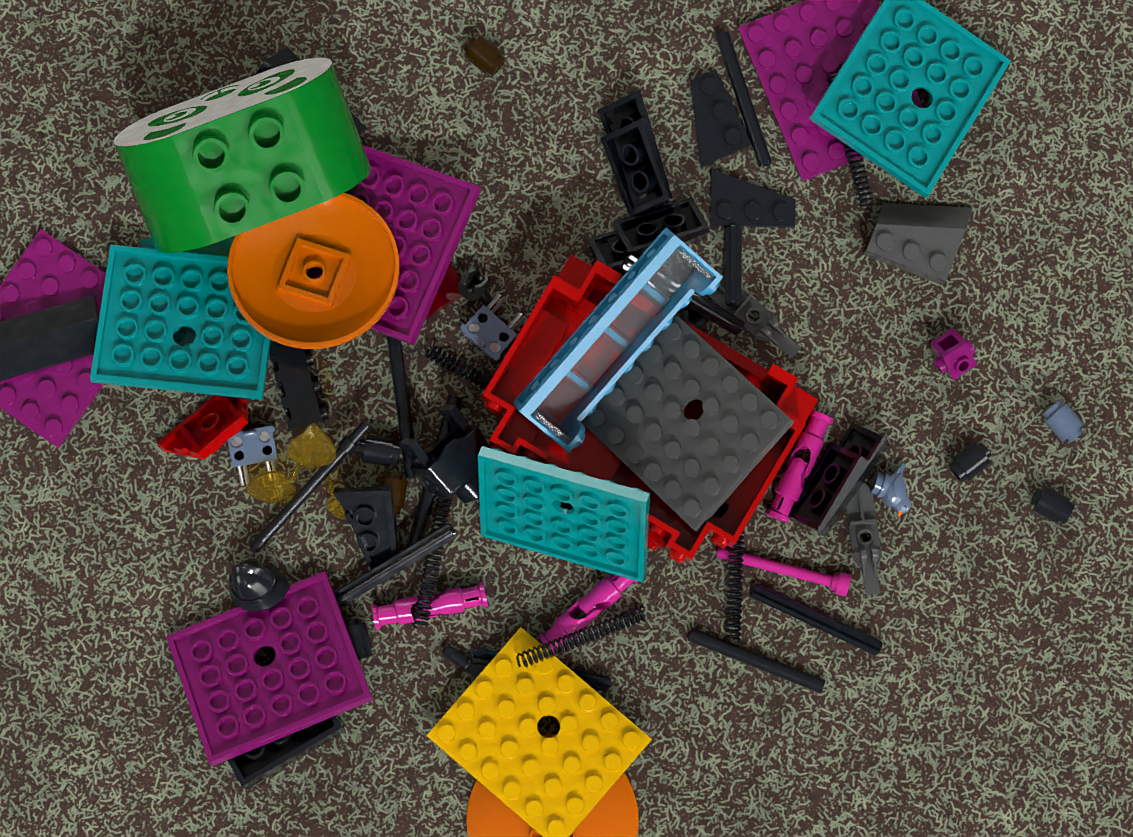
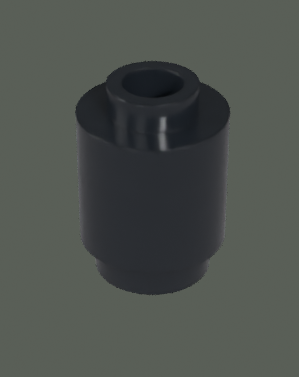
(379, 450)
(970, 461)
(1052, 505)
(360, 638)

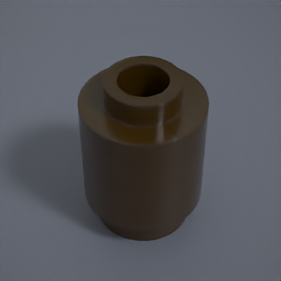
(484, 55)
(399, 489)

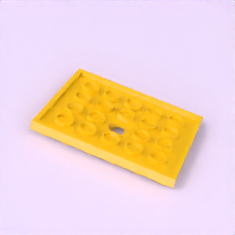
(539, 778)

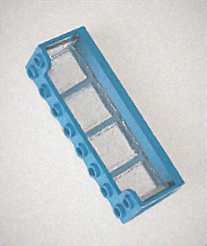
(614, 337)

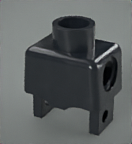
(452, 462)

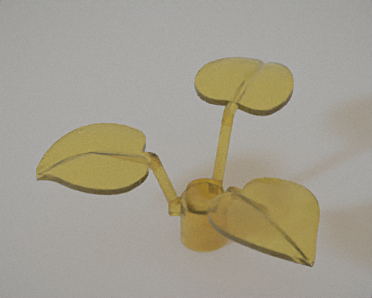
(312, 450)

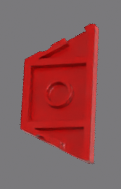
(207, 427)

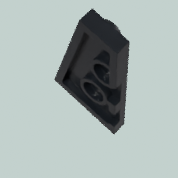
(716, 120)
(748, 204)
(372, 519)

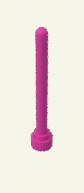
(837, 582)

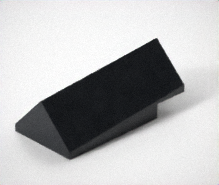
(634, 154)
(640, 230)
(48, 337)
(838, 478)

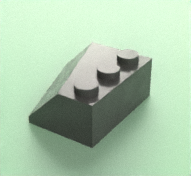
(918, 238)

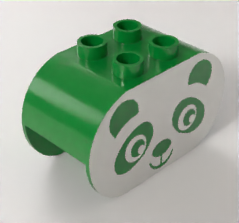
(243, 155)

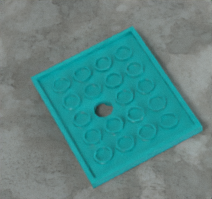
(871, 100)
(149, 300)
(524, 509)

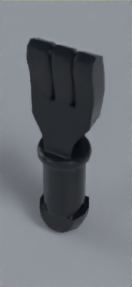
(462, 661)

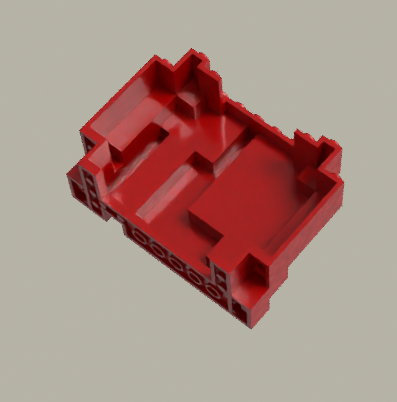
(553, 320)

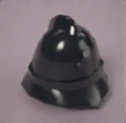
(257, 586)

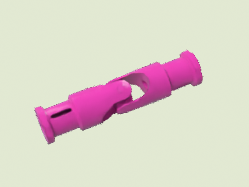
(792, 482)
(598, 599)
(445, 602)

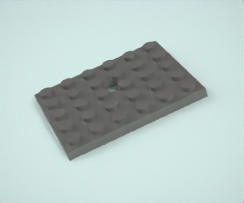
(685, 460)

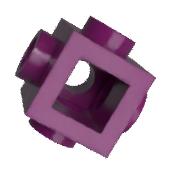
(953, 354)

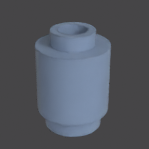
(1063, 422)

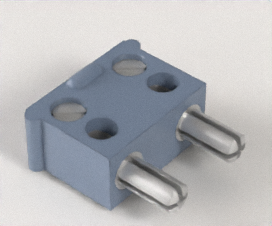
(487, 334)
(252, 444)

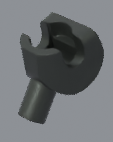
(475, 287)

